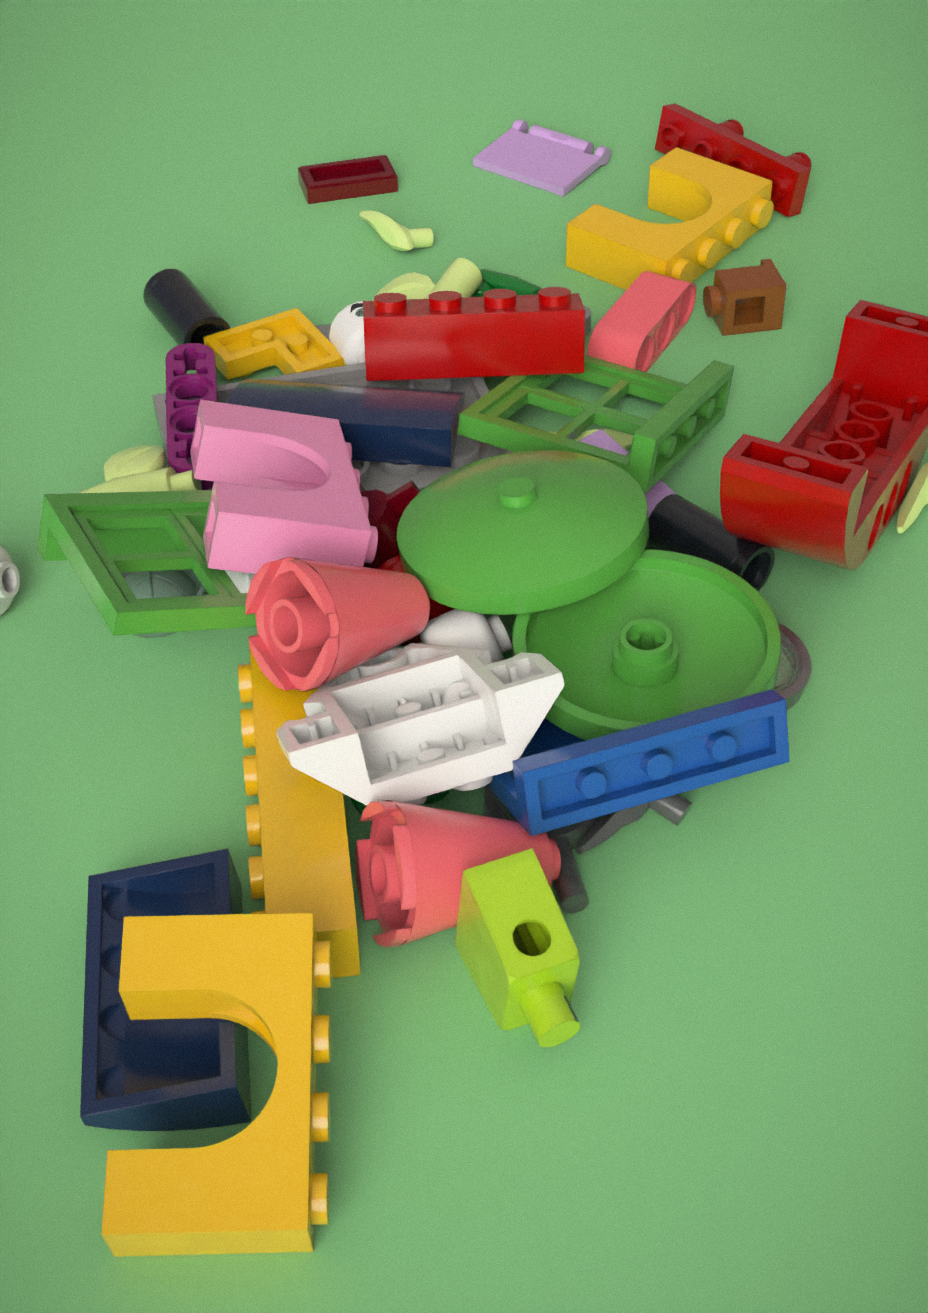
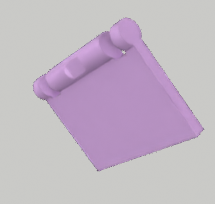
(542, 158)

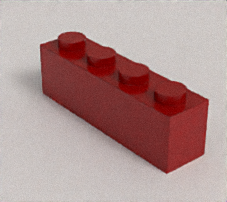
(474, 335)

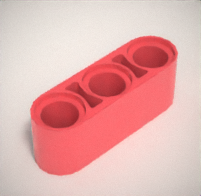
(643, 321)

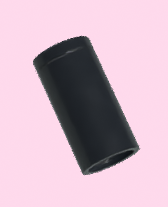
(182, 307)
(693, 531)

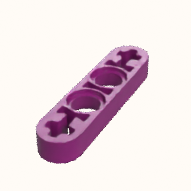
(182, 413)

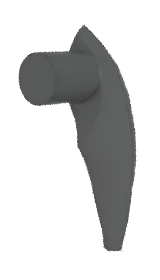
(672, 808)

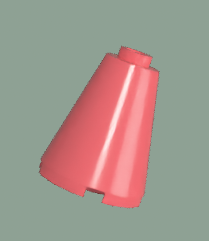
(329, 618)
(416, 863)

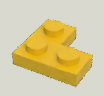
(278, 340)

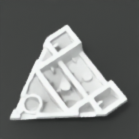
(421, 722)

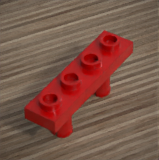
(727, 145)

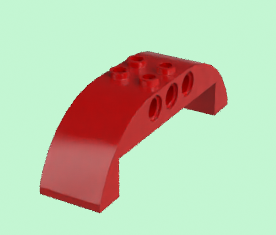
(847, 456)

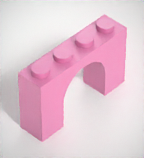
(278, 489)

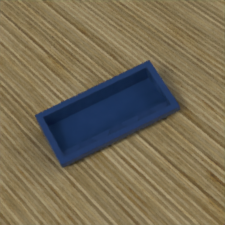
(377, 421)
(158, 1069)

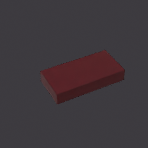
(347, 179)

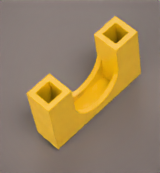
(714, 200)
(262, 1183)

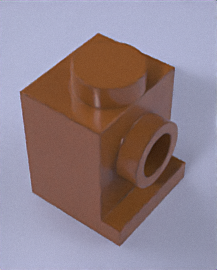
(746, 299)

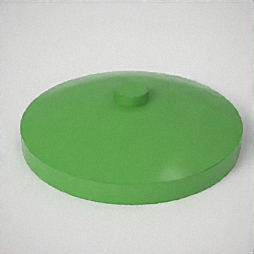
(524, 531)
(654, 645)

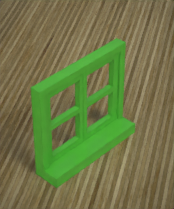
(657, 442)
(138, 534)

